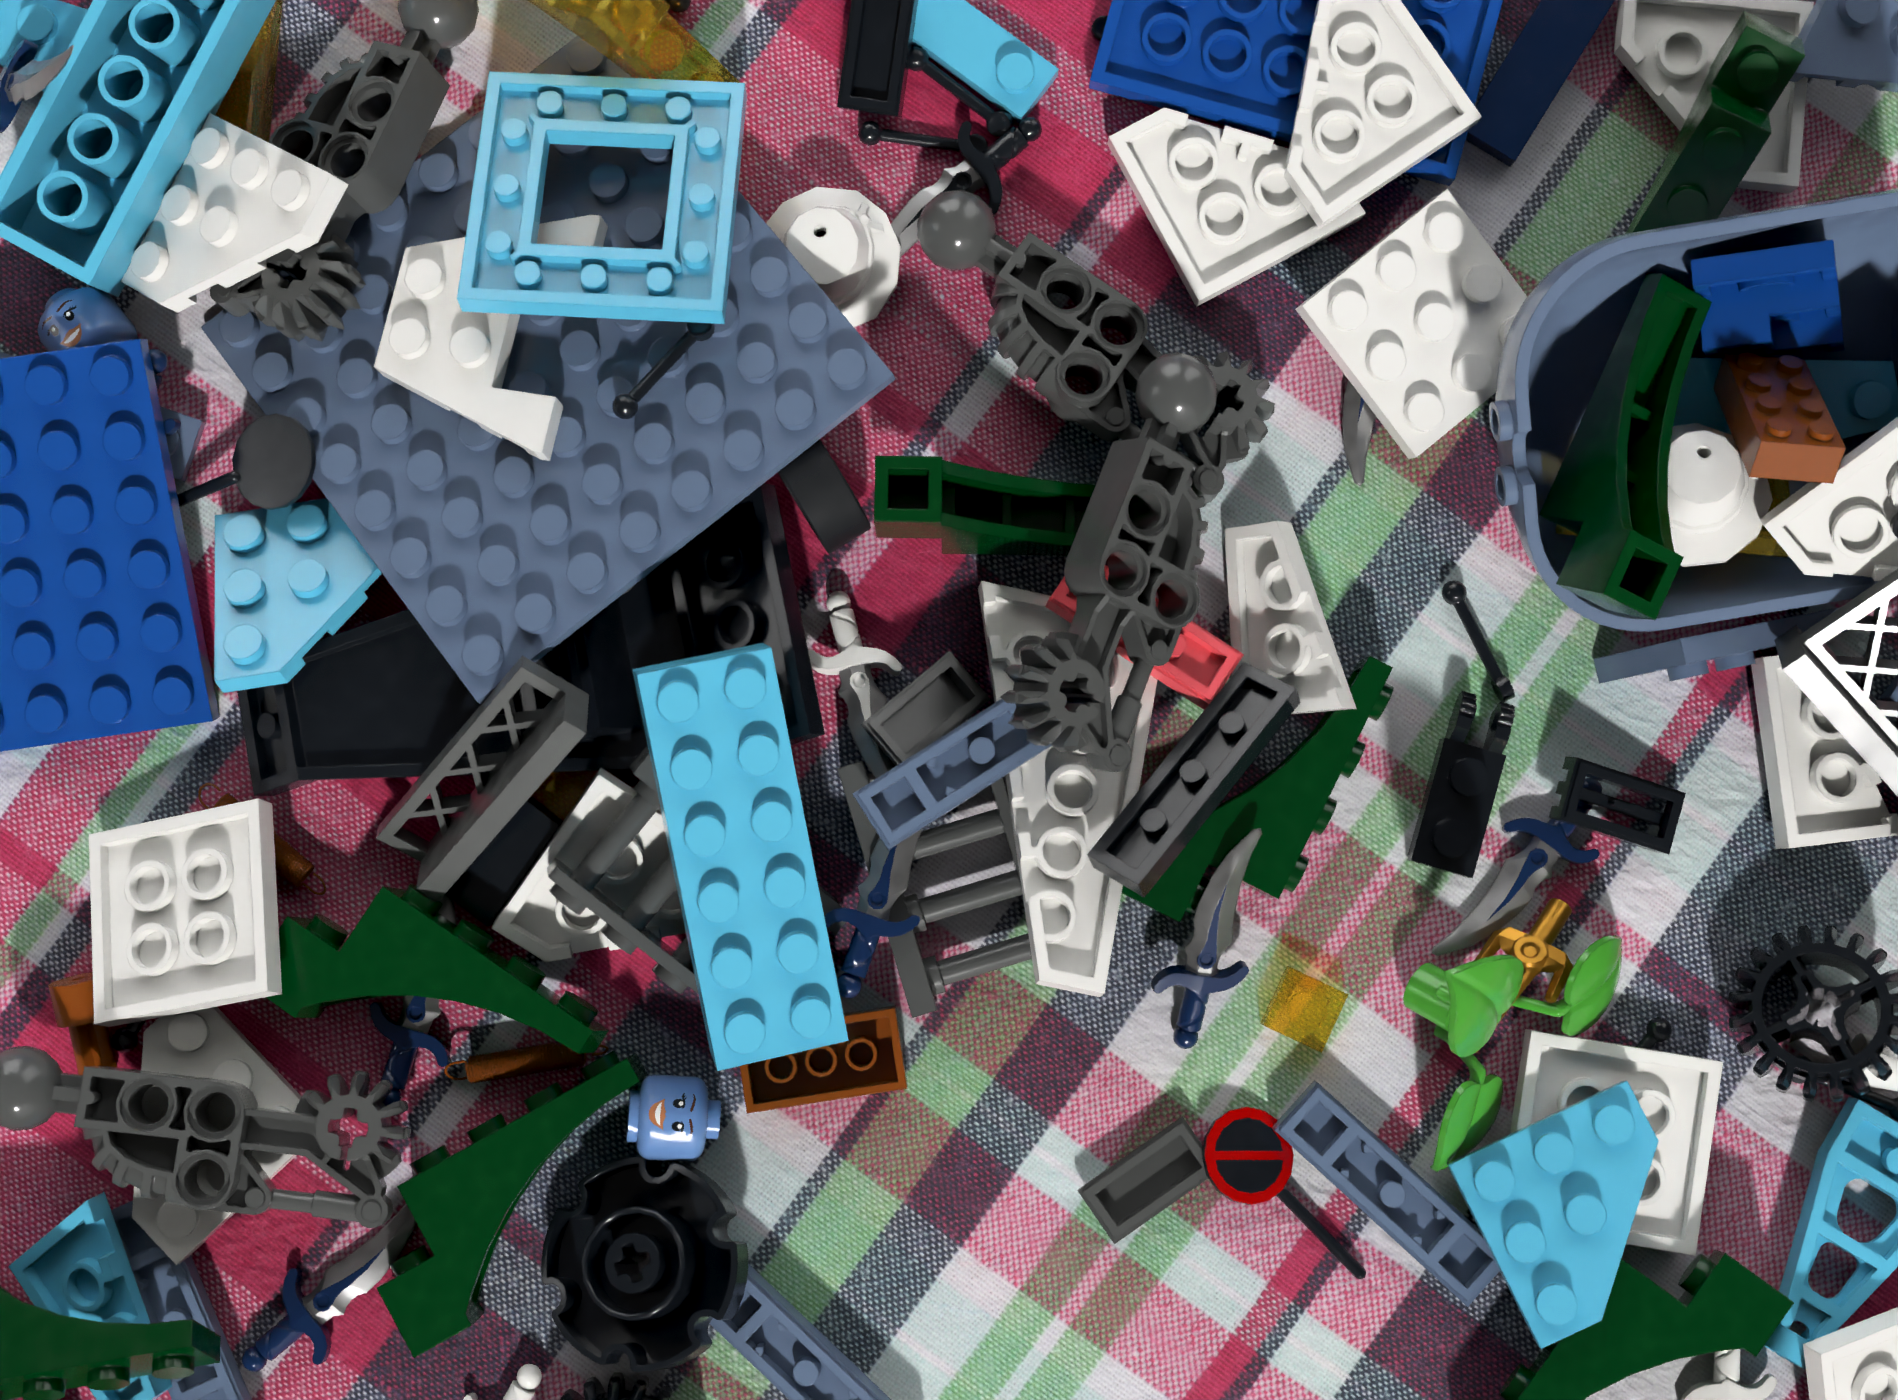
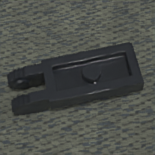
(1461, 791)

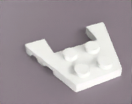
(464, 356)

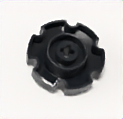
(597, 1252)

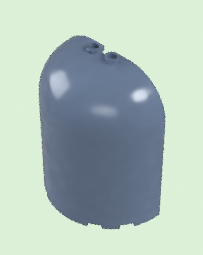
(1568, 335)

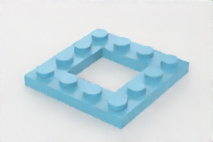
(679, 283)

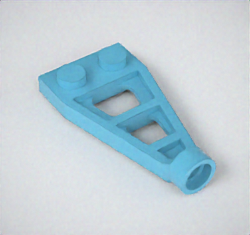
(1856, 1147)

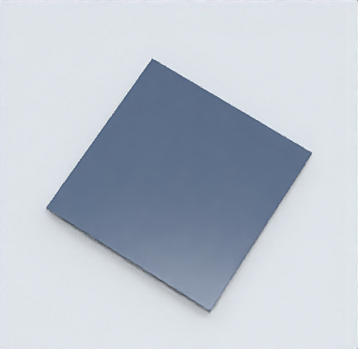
(521, 549)

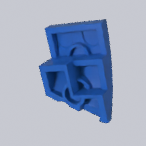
(1770, 300)

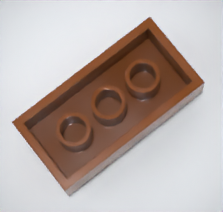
(1778, 418)
(858, 1067)

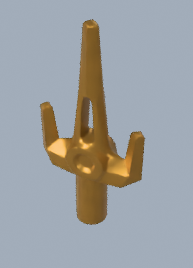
(1536, 948)

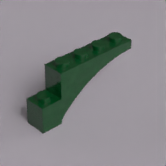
(1723, 127)
(1617, 464)
(976, 507)
(1283, 803)
(415, 951)
(470, 1196)
(1648, 1327)
(57, 1352)

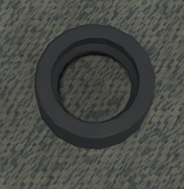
(824, 497)

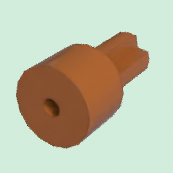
(74, 1009)

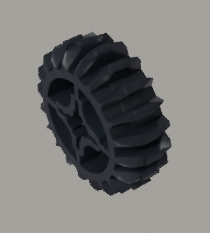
(1790, 1028)

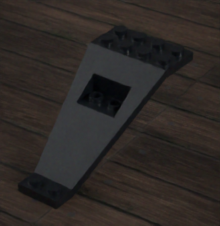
(390, 701)

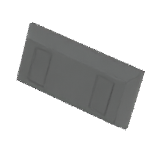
(926, 710)
(1146, 1180)

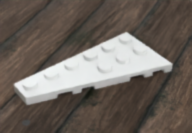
(1062, 810)

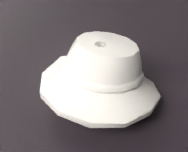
(856, 256)
(1711, 496)

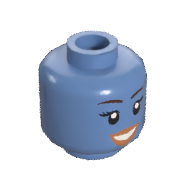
(83, 319)
(672, 1117)

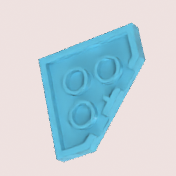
(281, 588)
(1561, 1206)

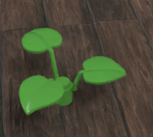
(1471, 1002)

